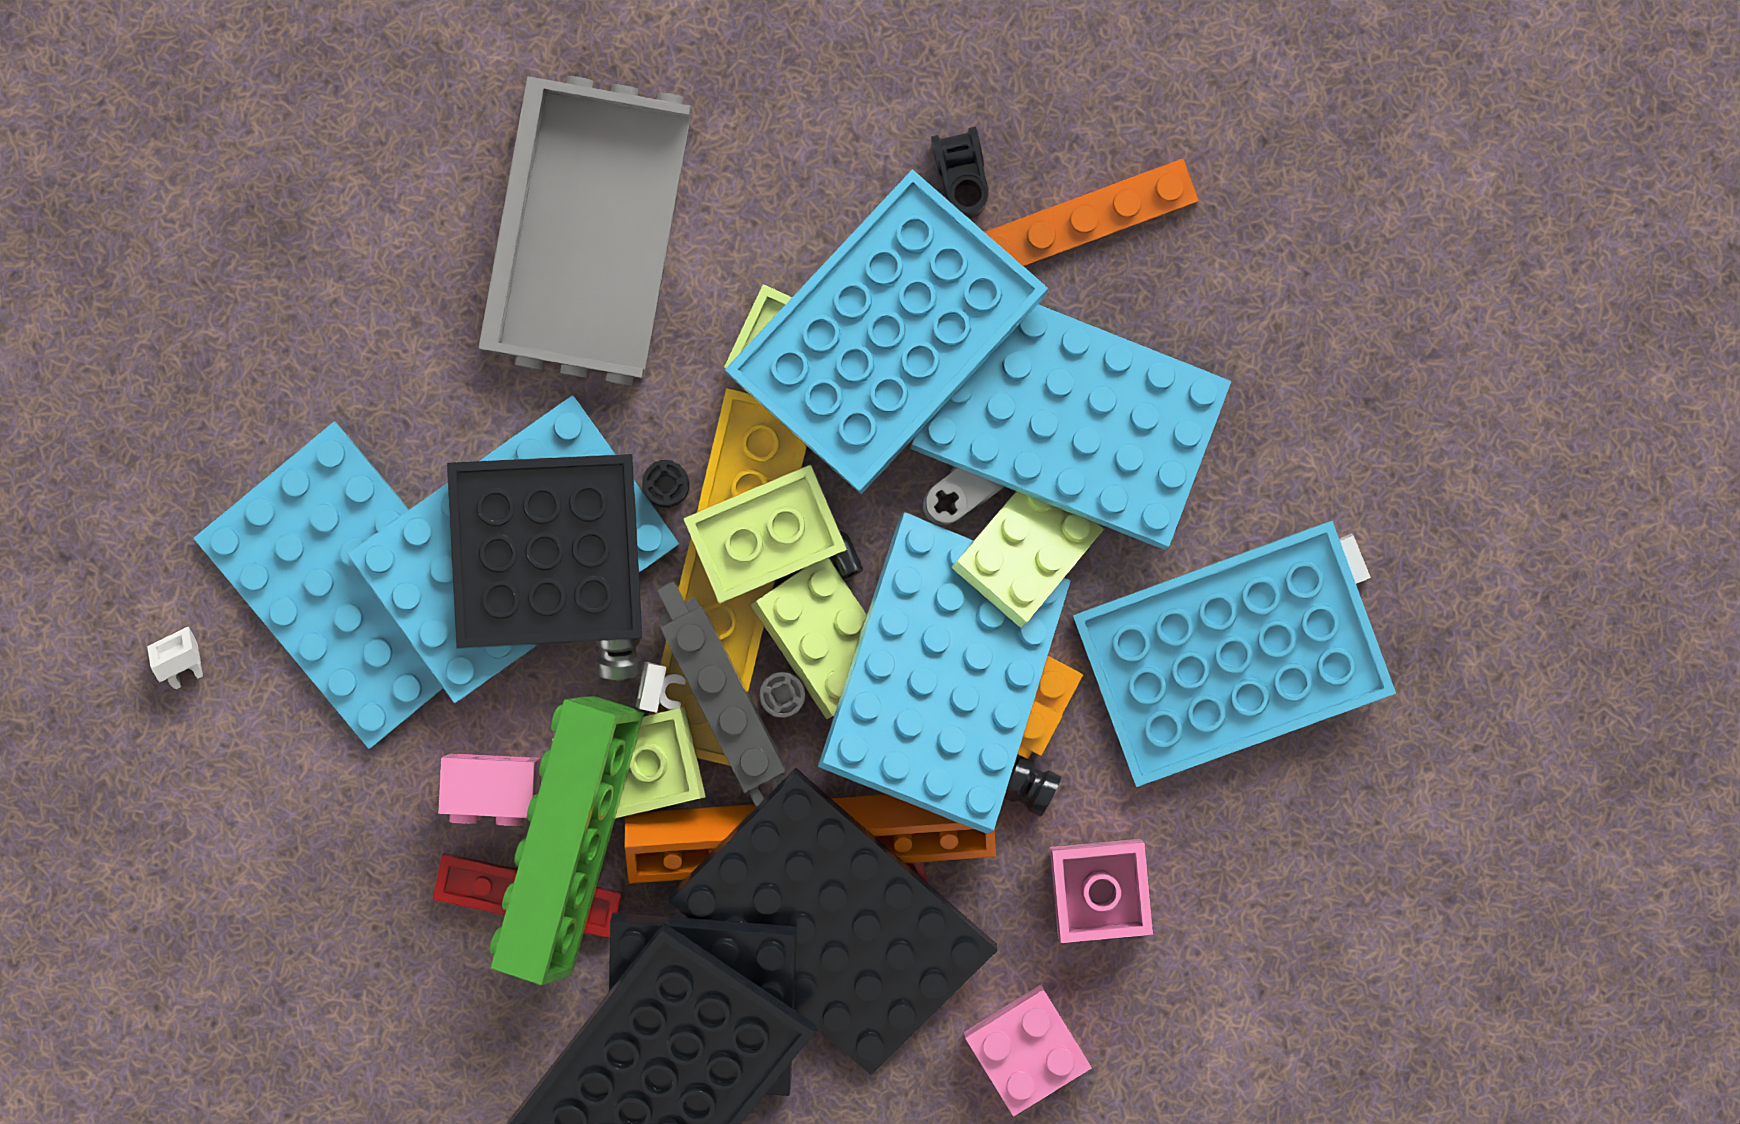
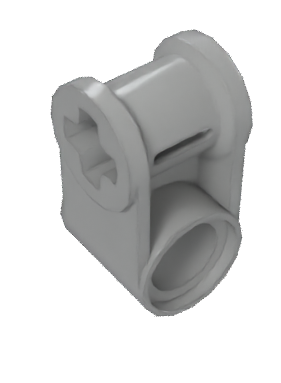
(967, 491)

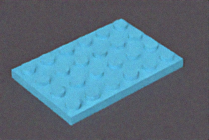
(886, 331)
(1083, 424)
(412, 557)
(291, 564)
(1234, 653)
(938, 683)

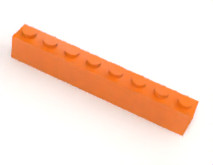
(676, 841)

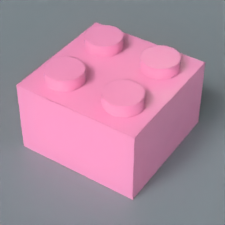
(487, 787)
(1101, 890)
(1027, 1050)

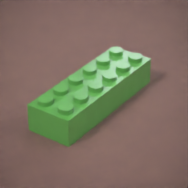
(565, 839)

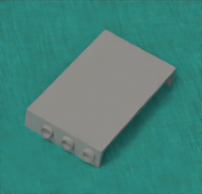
(585, 228)

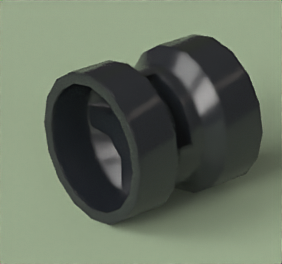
(667, 491)
(1040, 790)

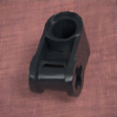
(961, 167)

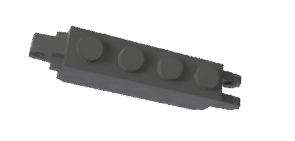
(720, 692)

